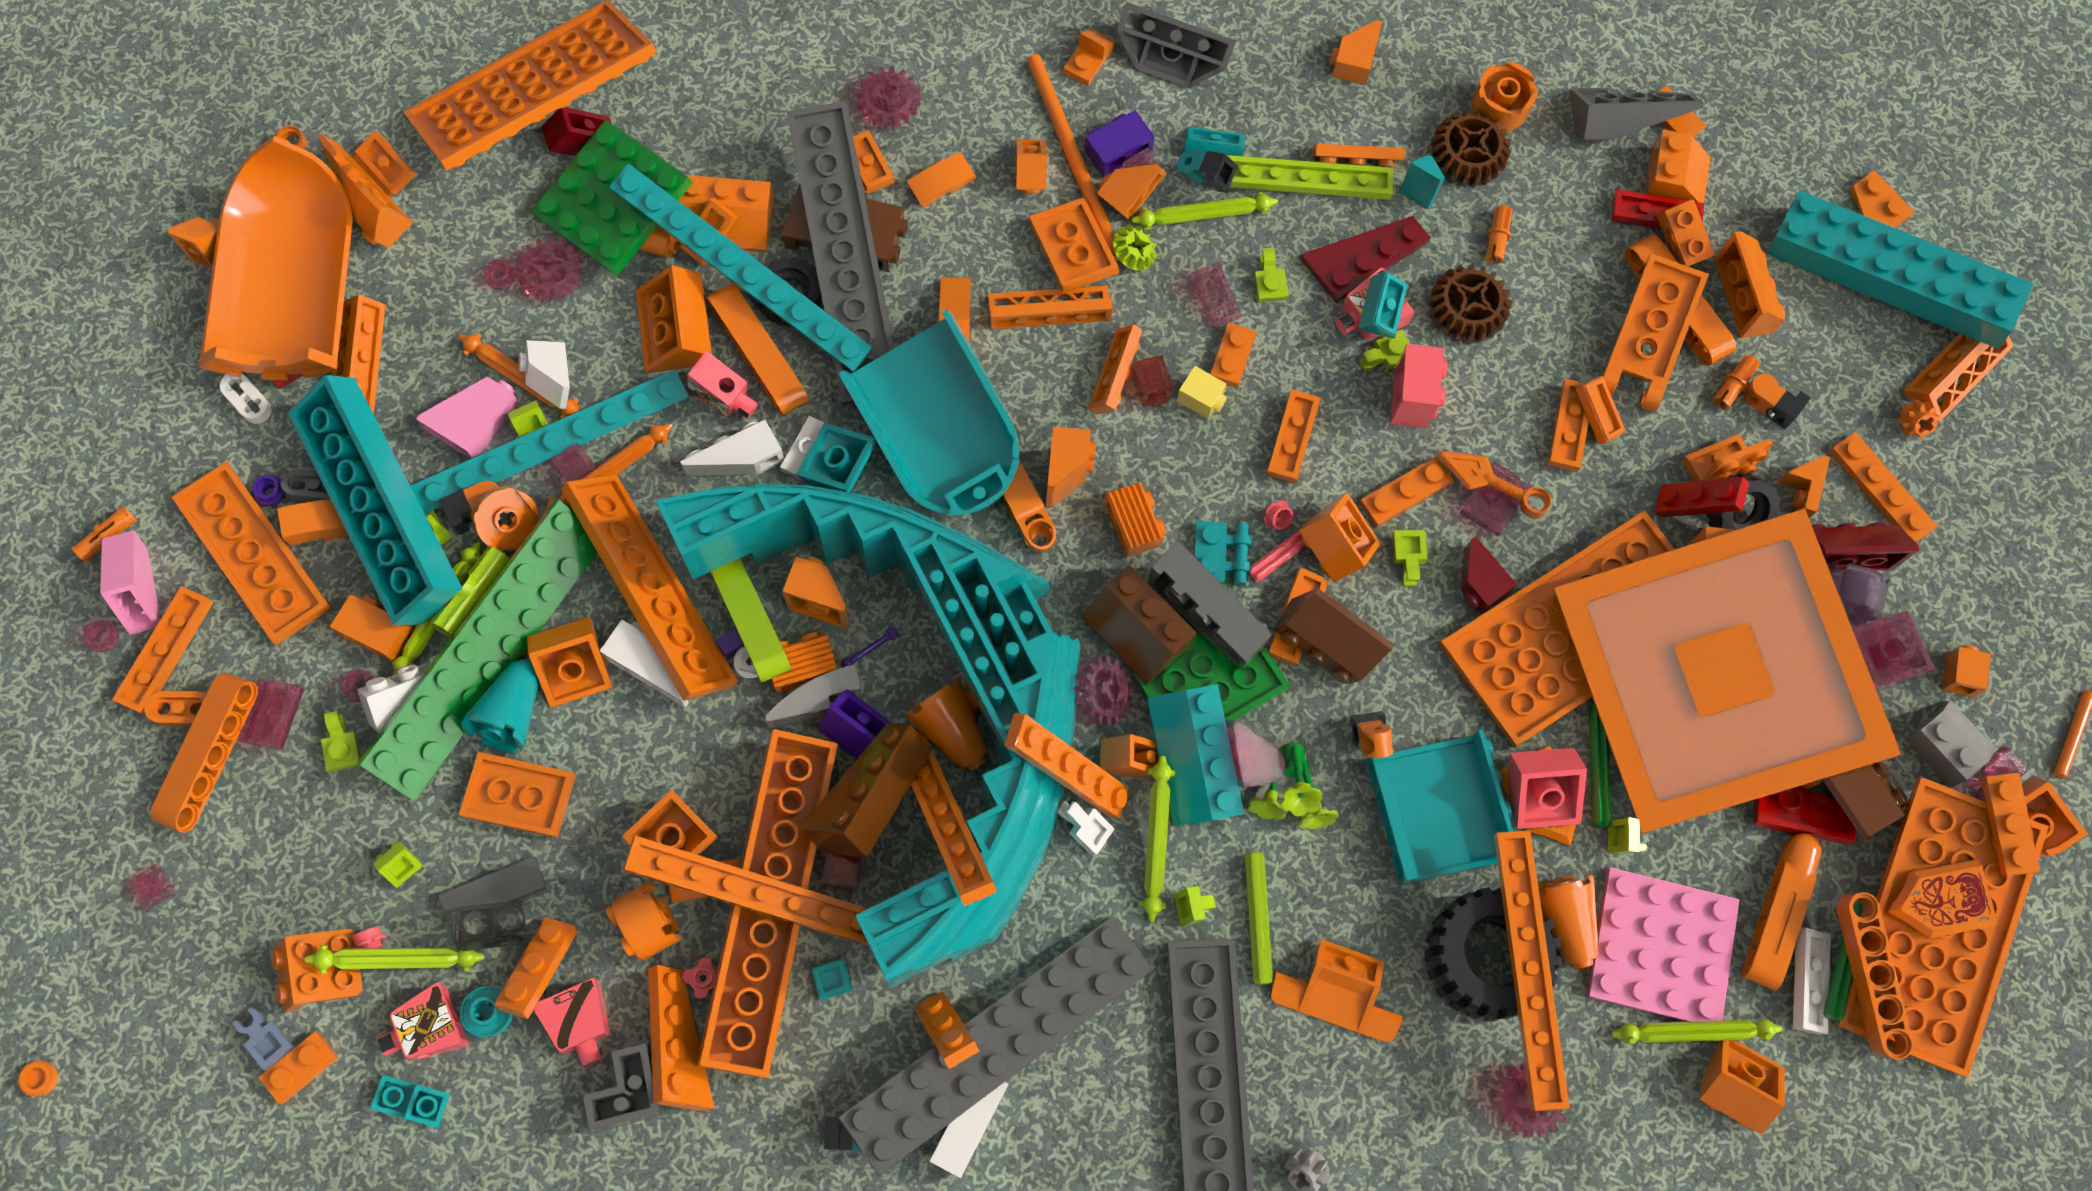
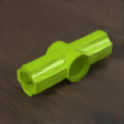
(474, 586)

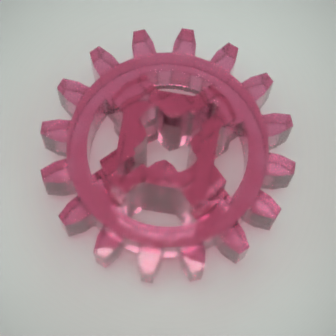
(877, 105)
(554, 272)
(1103, 690)
(1537, 1118)

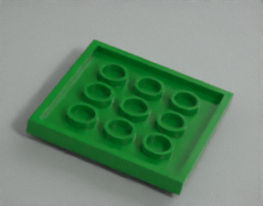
(590, 213)
(1206, 665)

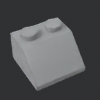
(1951, 745)

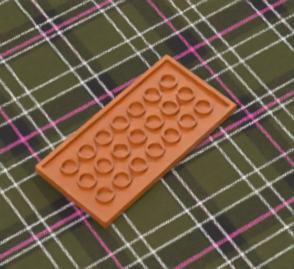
(528, 84)
(1521, 649)
(1955, 976)

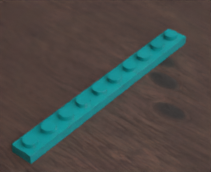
(741, 268)
(552, 439)

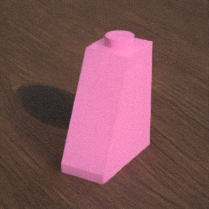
(471, 416)
(129, 582)

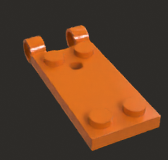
(1655, 317)

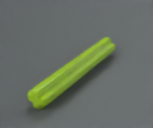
(1258, 918)

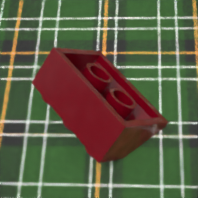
(1868, 546)

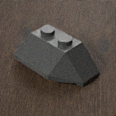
(1172, 47)

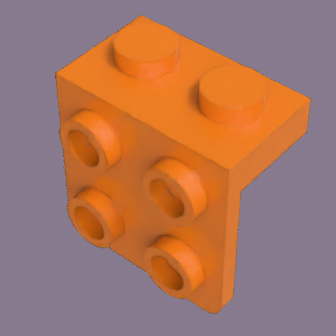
(1726, 459)
(301, 981)

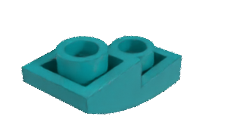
(410, 1101)

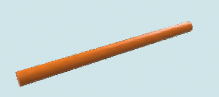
(1070, 147)

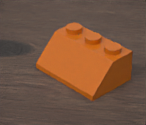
(747, 199)
(1749, 286)
(672, 320)

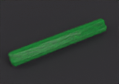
(1599, 772)
(1841, 980)

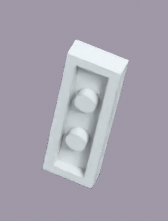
(1811, 981)

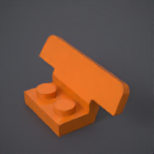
(1340, 992)

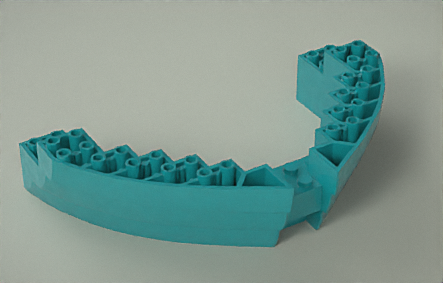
(999, 642)

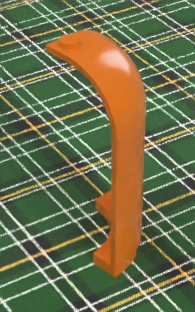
(278, 267)

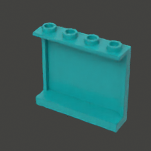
(1440, 807)

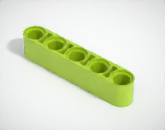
(751, 620)

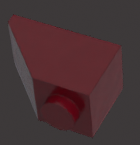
(570, 130)
(1483, 578)

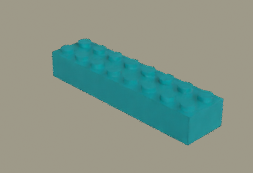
(1901, 269)
(374, 501)

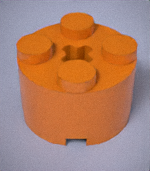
(1505, 95)
(644, 921)

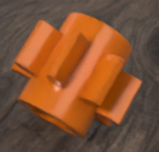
(1918, 419)

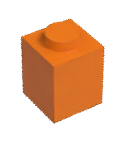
(1966, 671)

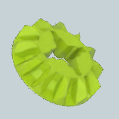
(1131, 256)

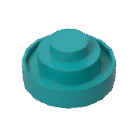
(481, 1015)

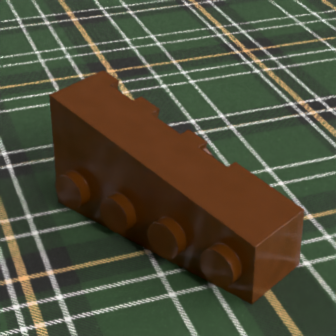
(868, 793)

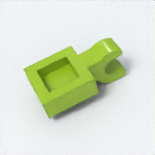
(1270, 282)
(1385, 351)
(1409, 550)
(341, 748)

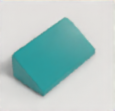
(1215, 141)
(1422, 181)
(1383, 305)

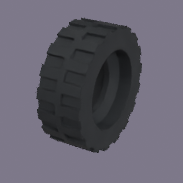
(797, 270)
(1765, 505)

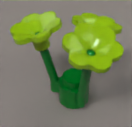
(1297, 799)

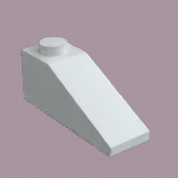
(634, 654)

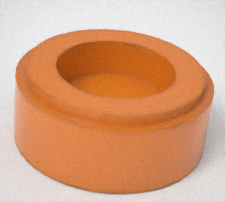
(37, 1078)

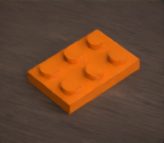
(1073, 245)
(517, 795)

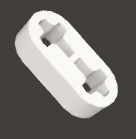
(240, 402)

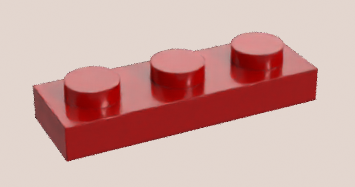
(1642, 208)
(1702, 497)

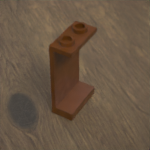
(885, 220)

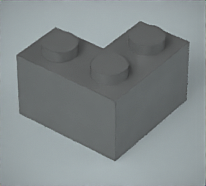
(631, 1098)

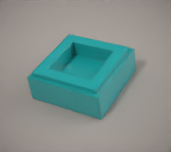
(831, 979)

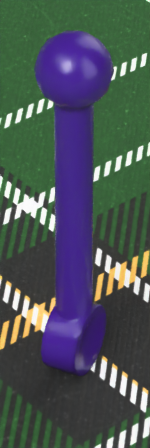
(891, 634)

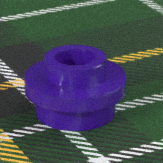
(262, 484)

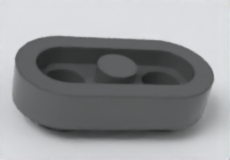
(309, 480)

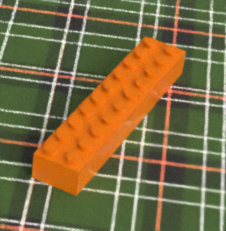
(758, 947)

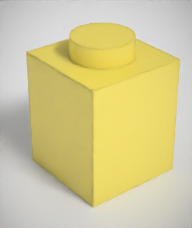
(1202, 393)

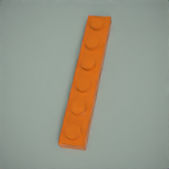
(1066, 765)

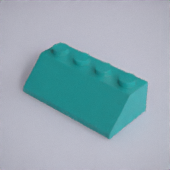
(1196, 744)

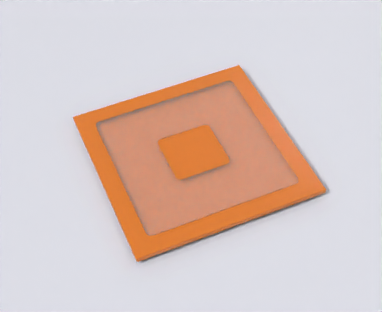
(1725, 671)

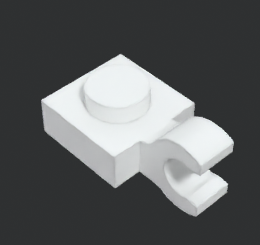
(1089, 826)

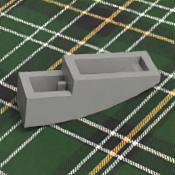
(814, 697)

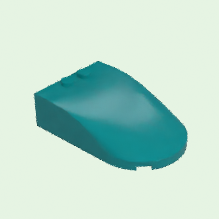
(939, 420)

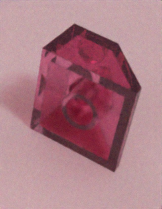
(1253, 757)

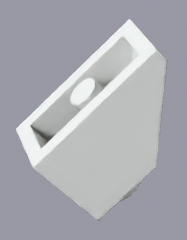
(546, 370)

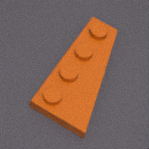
(675, 1044)

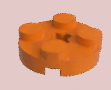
(487, 512)

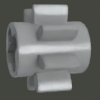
(1307, 1170)

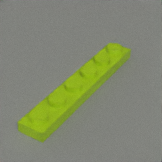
(1313, 177)

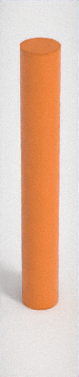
(2074, 735)

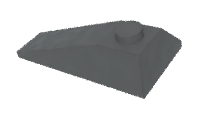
(1610, 115)

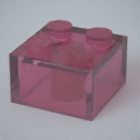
(1893, 650)

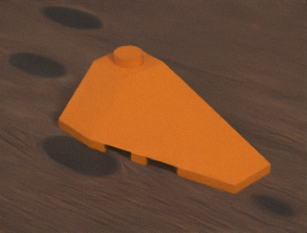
(370, 206)
(2049, 809)

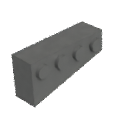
(1208, 605)

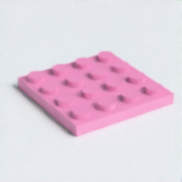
(1663, 947)

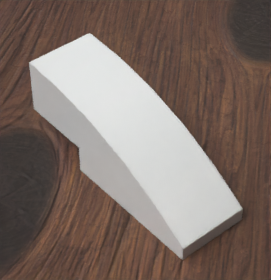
(965, 1134)

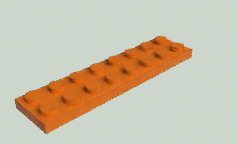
(649, 586)

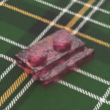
(1491, 507)
(271, 715)

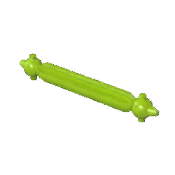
(1204, 210)
(424, 631)
(1157, 838)
(392, 958)
(1696, 1031)

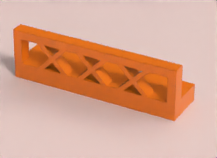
(1049, 312)
(362, 351)
(1948, 365)

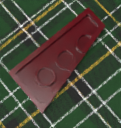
(1352, 260)

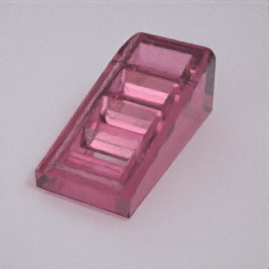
(1196, 279)

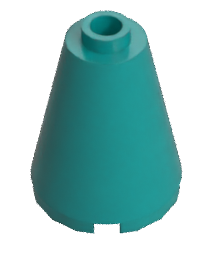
(505, 709)

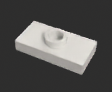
(801, 447)

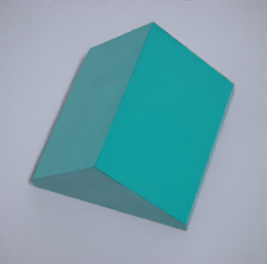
(836, 458)

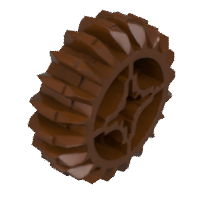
(1468, 132)
(1462, 288)

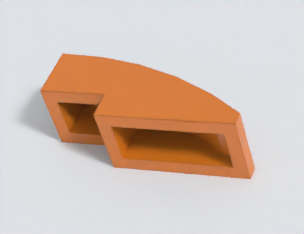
(310, 522)

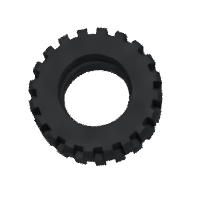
(1449, 960)

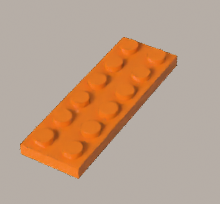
(251, 553)

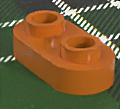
(181, 707)

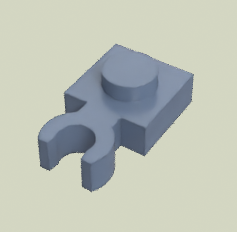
(266, 1042)

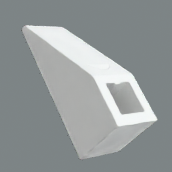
(743, 453)
(384, 695)

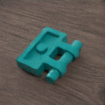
(1211, 545)

